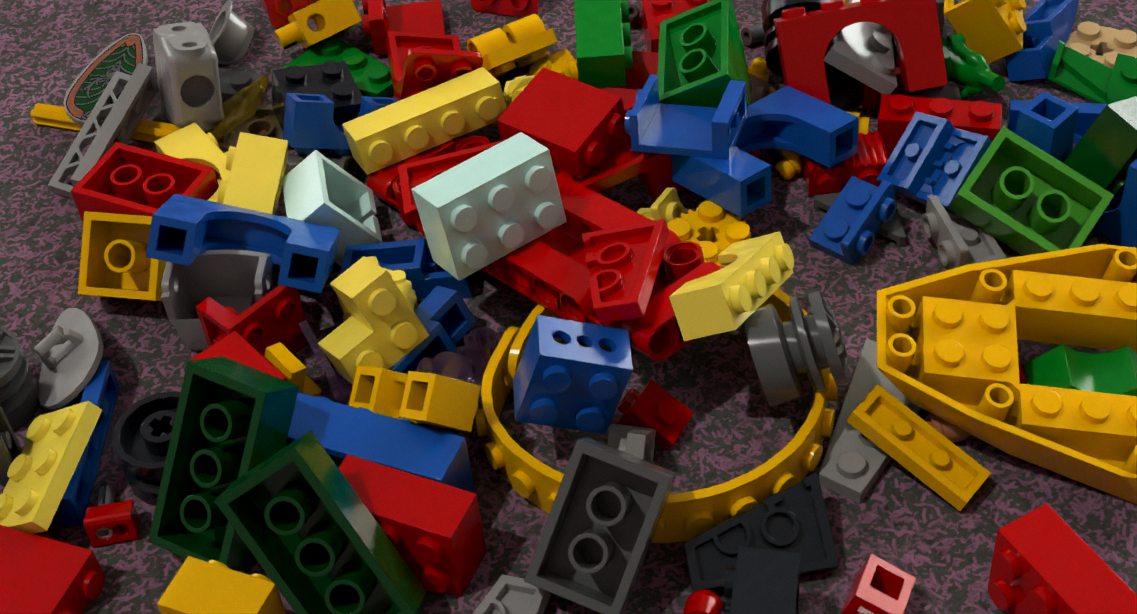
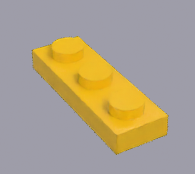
(918, 447)

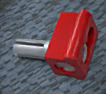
(111, 521)

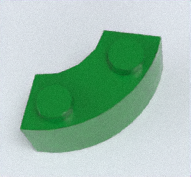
(1098, 372)

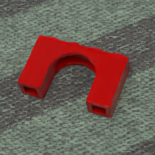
(912, 23)

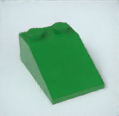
(700, 55)

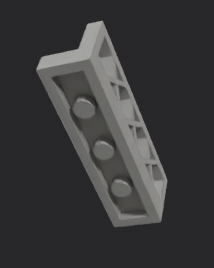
(119, 125)

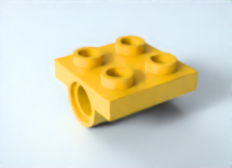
(517, 43)

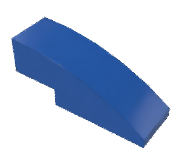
(1045, 26)
(416, 262)
(445, 320)

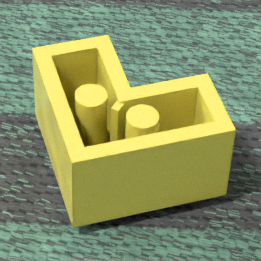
(381, 321)

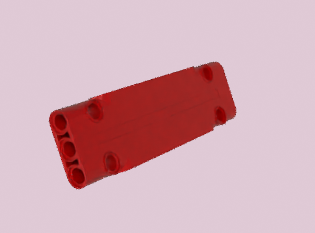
(554, 265)

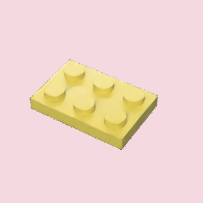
(46, 466)

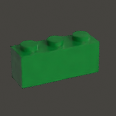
(603, 42)

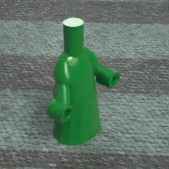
(968, 68)

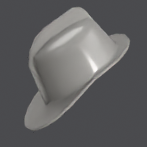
(230, 35)

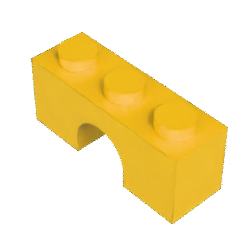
(416, 397)

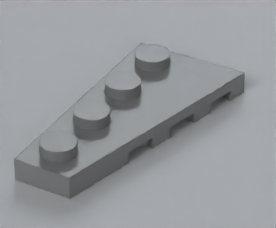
(865, 54)

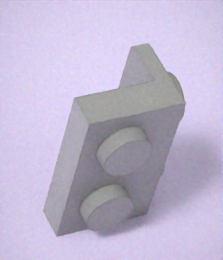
(957, 238)

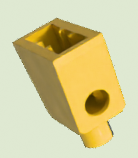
(329, 16)

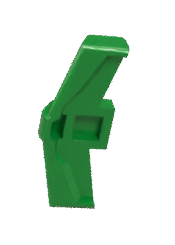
(1093, 78)

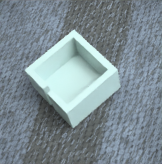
(332, 197)

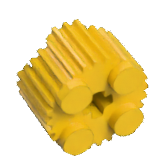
(710, 228)

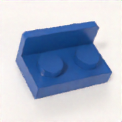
(854, 219)

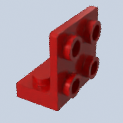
(261, 325)

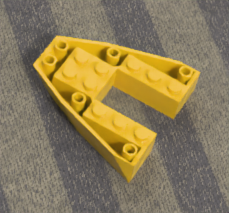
(956, 355)

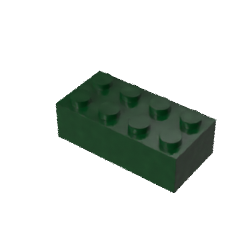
(221, 430)
(318, 536)

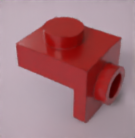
(657, 410)

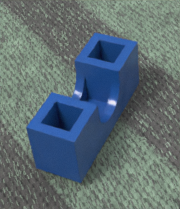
(311, 123)

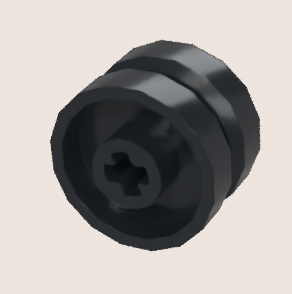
(143, 442)

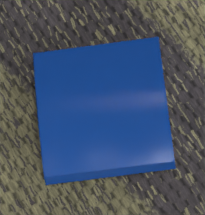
(933, 159)

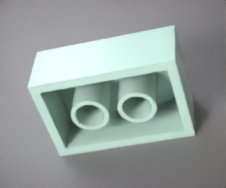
(489, 205)

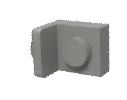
(633, 440)

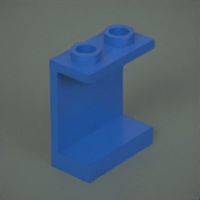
(686, 128)

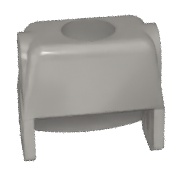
(188, 75)
(226, 276)

